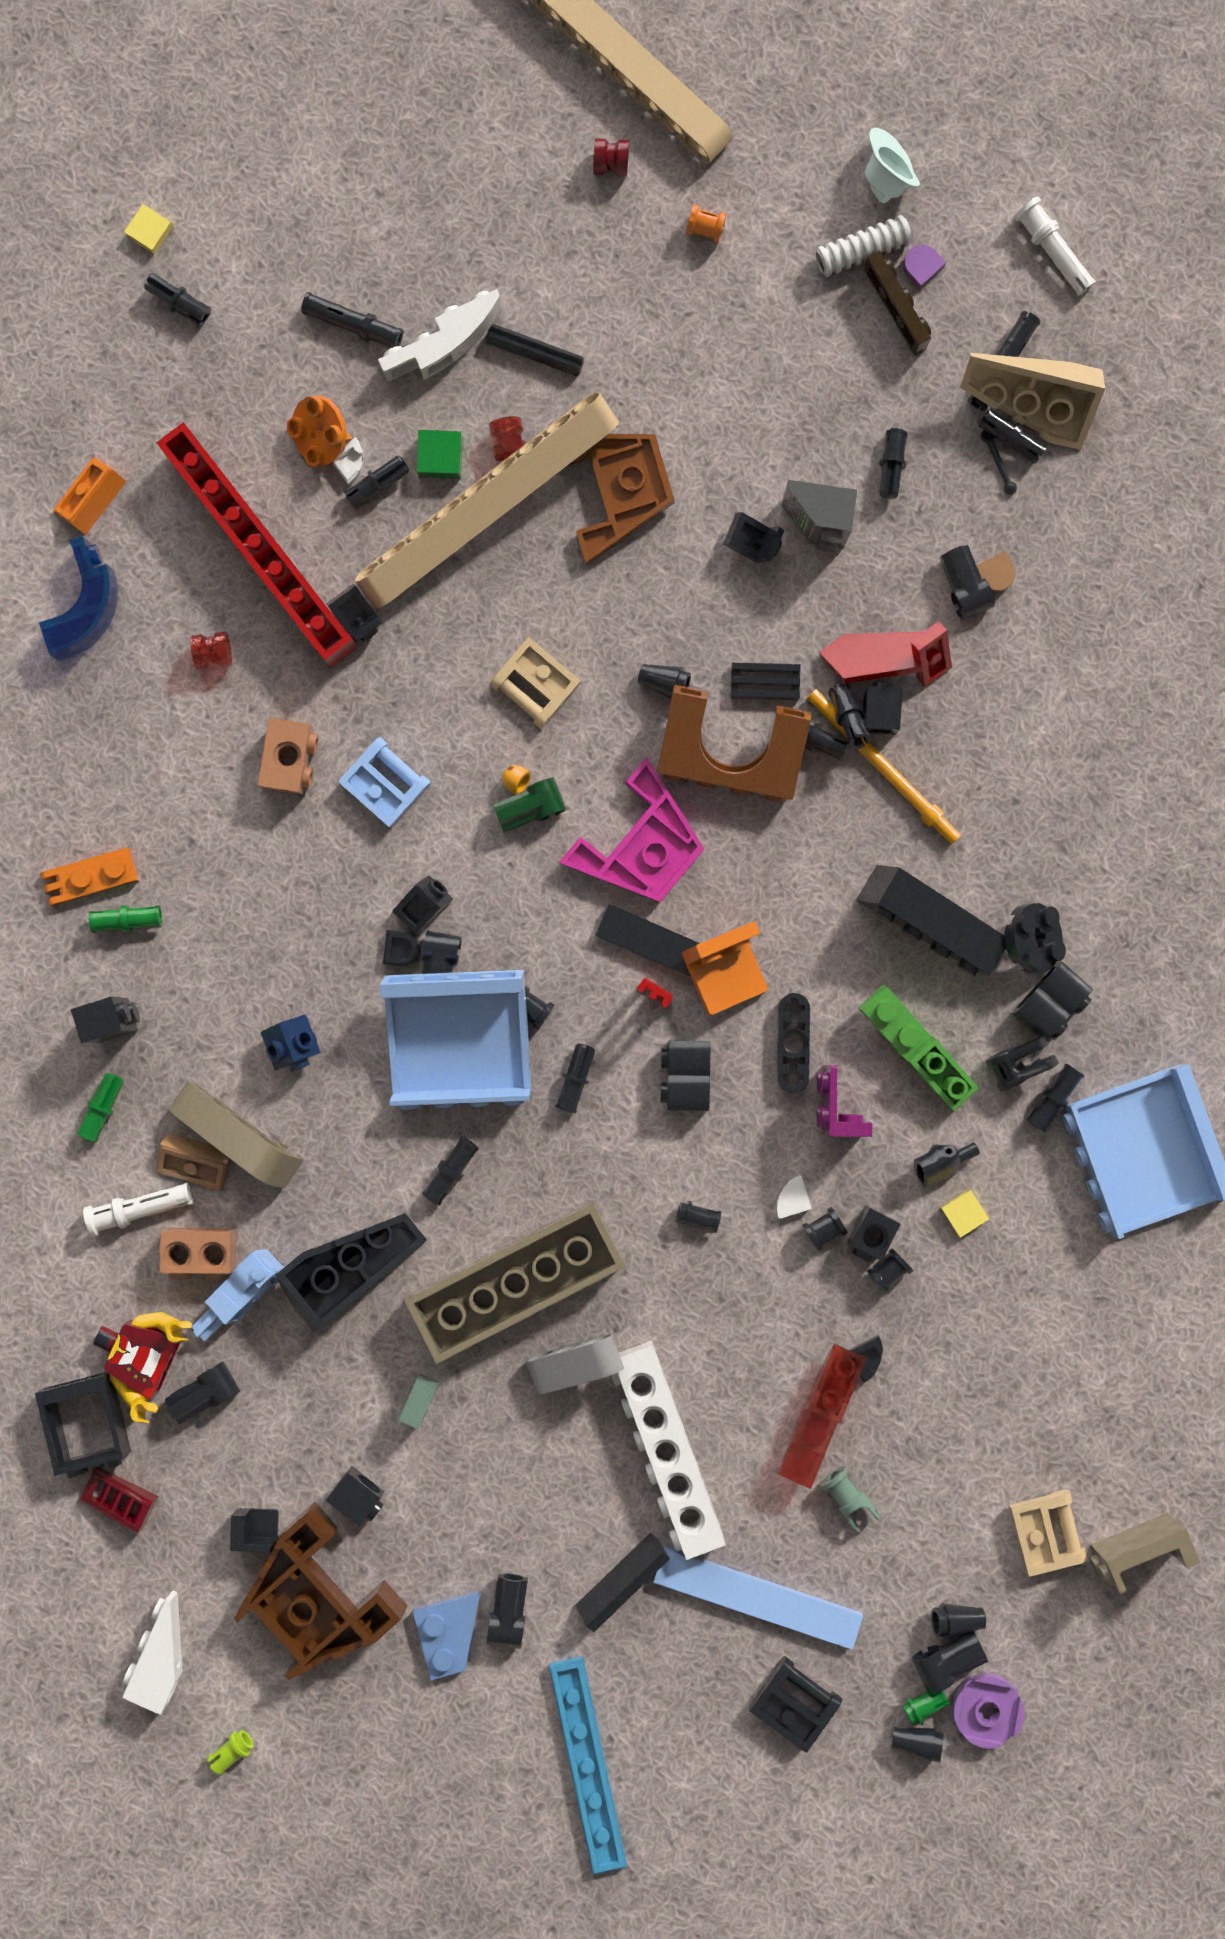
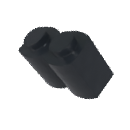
(1053, 1001)
(687, 1075)

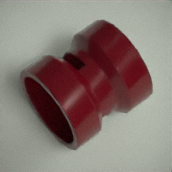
(611, 157)

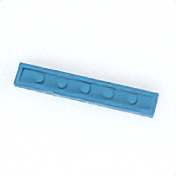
(588, 1765)

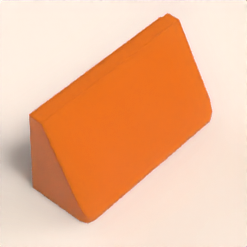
(89, 495)

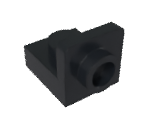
(422, 904)

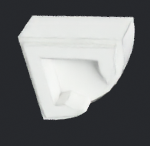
(350, 462)
(792, 1198)

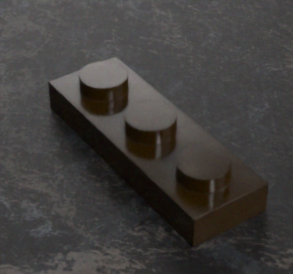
(898, 302)

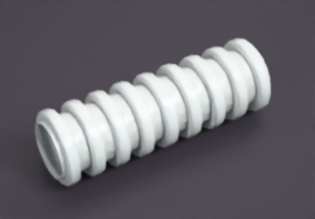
(862, 245)

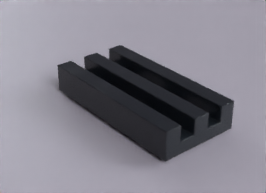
(762, 694)

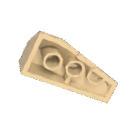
(1043, 394)

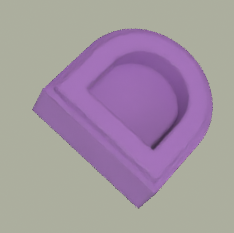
(922, 264)

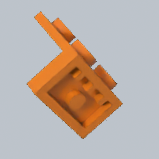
(725, 969)

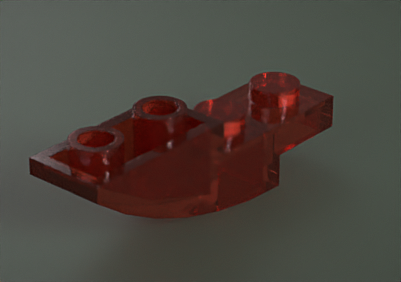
(820, 1415)

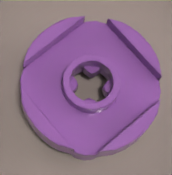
(998, 1727)

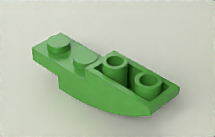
(918, 1048)

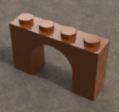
(770, 774)

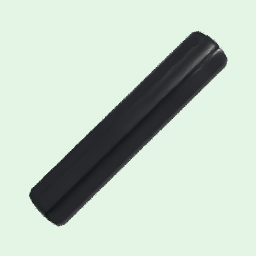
(535, 349)

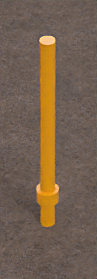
(930, 813)

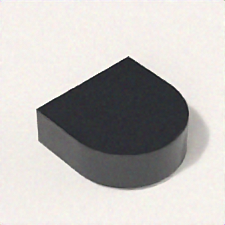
(400, 948)

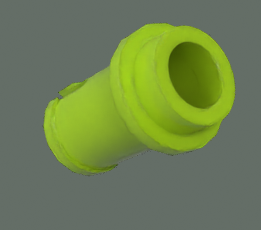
(237, 1746)

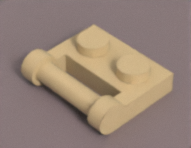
(541, 673)
(1037, 1535)

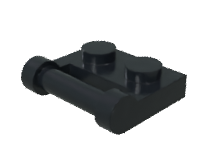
(789, 1714)

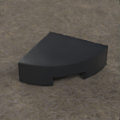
(872, 1350)

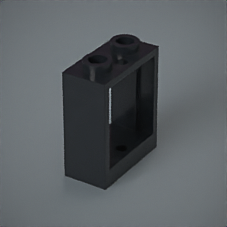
(54, 1432)

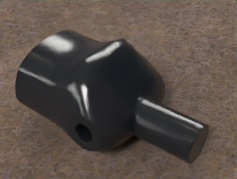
(942, 1162)

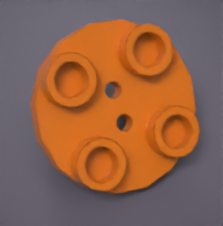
(316, 443)

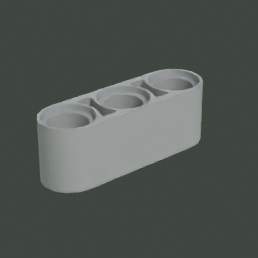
(575, 1364)

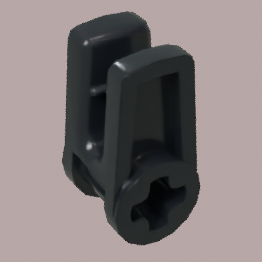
(1012, 1071)

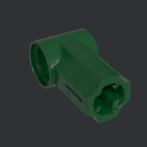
(533, 804)

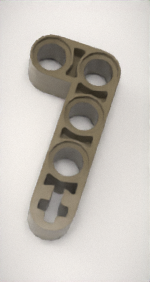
(235, 1136)

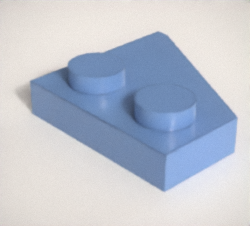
(446, 1633)

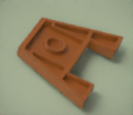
(631, 487)

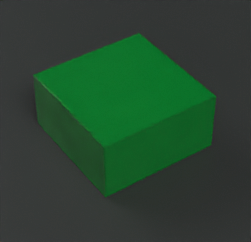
(439, 454)

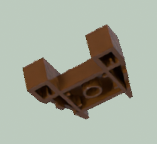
(306, 1605)

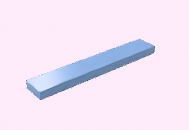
(760, 1598)

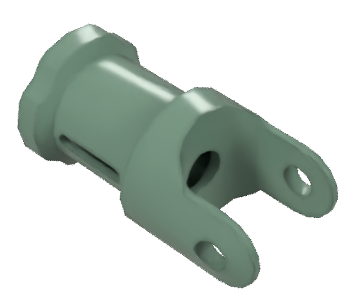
(847, 1496)

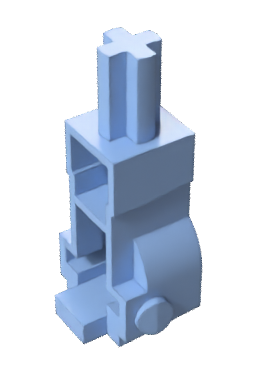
(238, 1292)

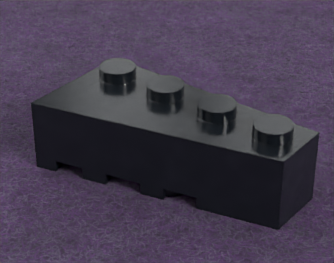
(933, 918)

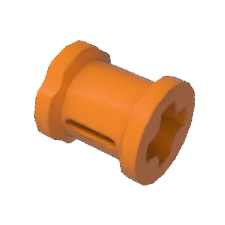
(706, 223)

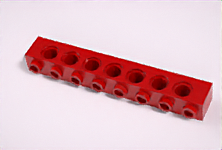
(257, 545)

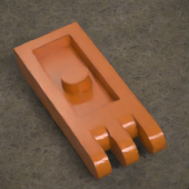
(91, 876)

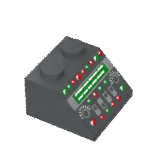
(821, 512)

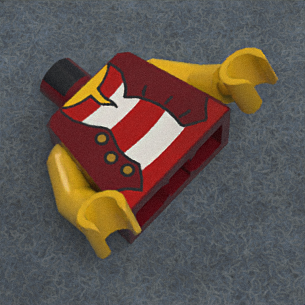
(141, 1358)

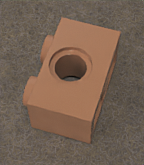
(281, 737)

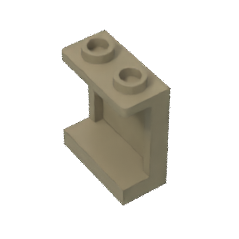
(1141, 1545)

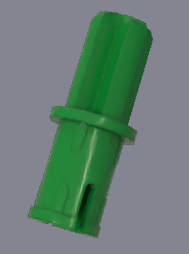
(100, 1107)

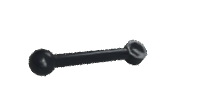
(1009, 487)

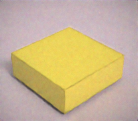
(148, 229)
(964, 1213)

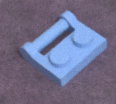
(376, 791)

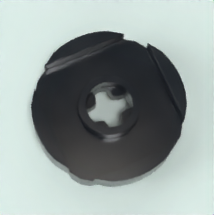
(1045, 925)

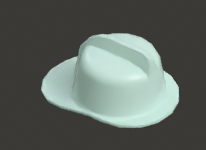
(889, 167)

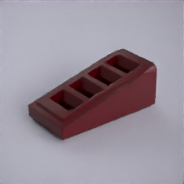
(123, 1487)

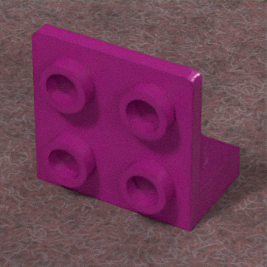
(826, 1117)

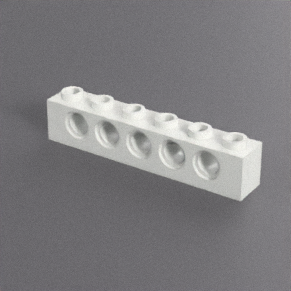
(706, 1532)

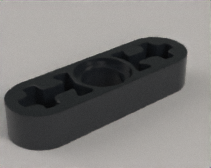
(805, 1035)

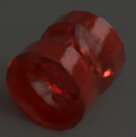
(507, 436)
(211, 650)

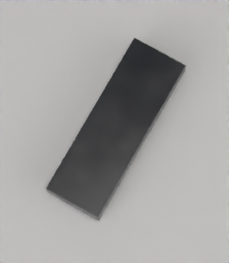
(645, 938)
(622, 1582)

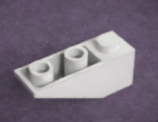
(160, 1664)

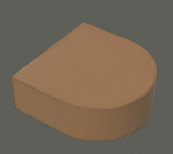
(998, 572)

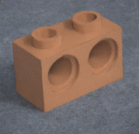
(197, 1243)

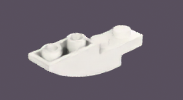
(457, 333)

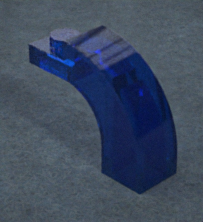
(92, 612)

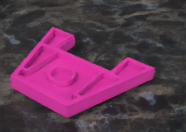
(652, 852)

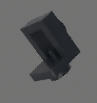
(753, 538)
(355, 614)

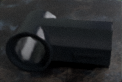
(968, 588)
(440, 952)
(208, 1390)
(507, 1618)
(944, 1663)

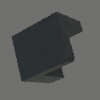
(254, 1530)

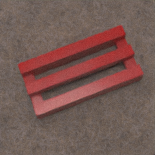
(655, 991)

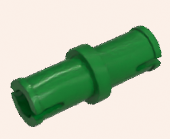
(125, 919)

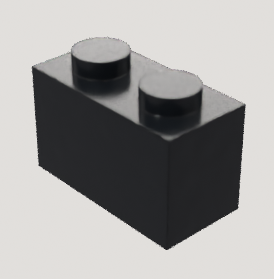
(105, 1019)

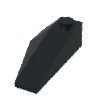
(338, 1272)

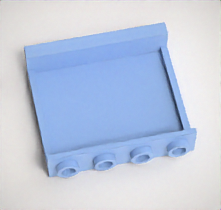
(457, 1038)
(1147, 1150)

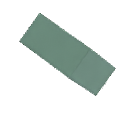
(419, 1401)

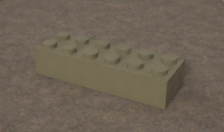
(514, 1282)

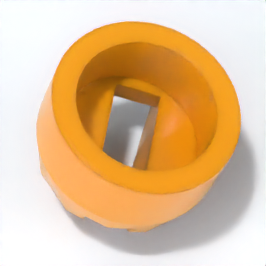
(516, 779)

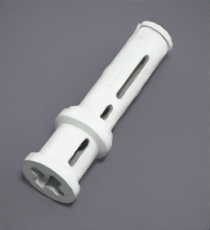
(1045, 233)
(122, 1212)

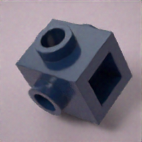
(290, 1043)

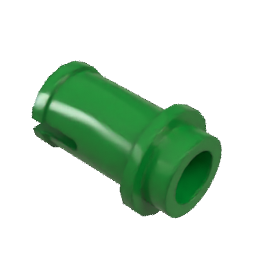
(925, 1706)

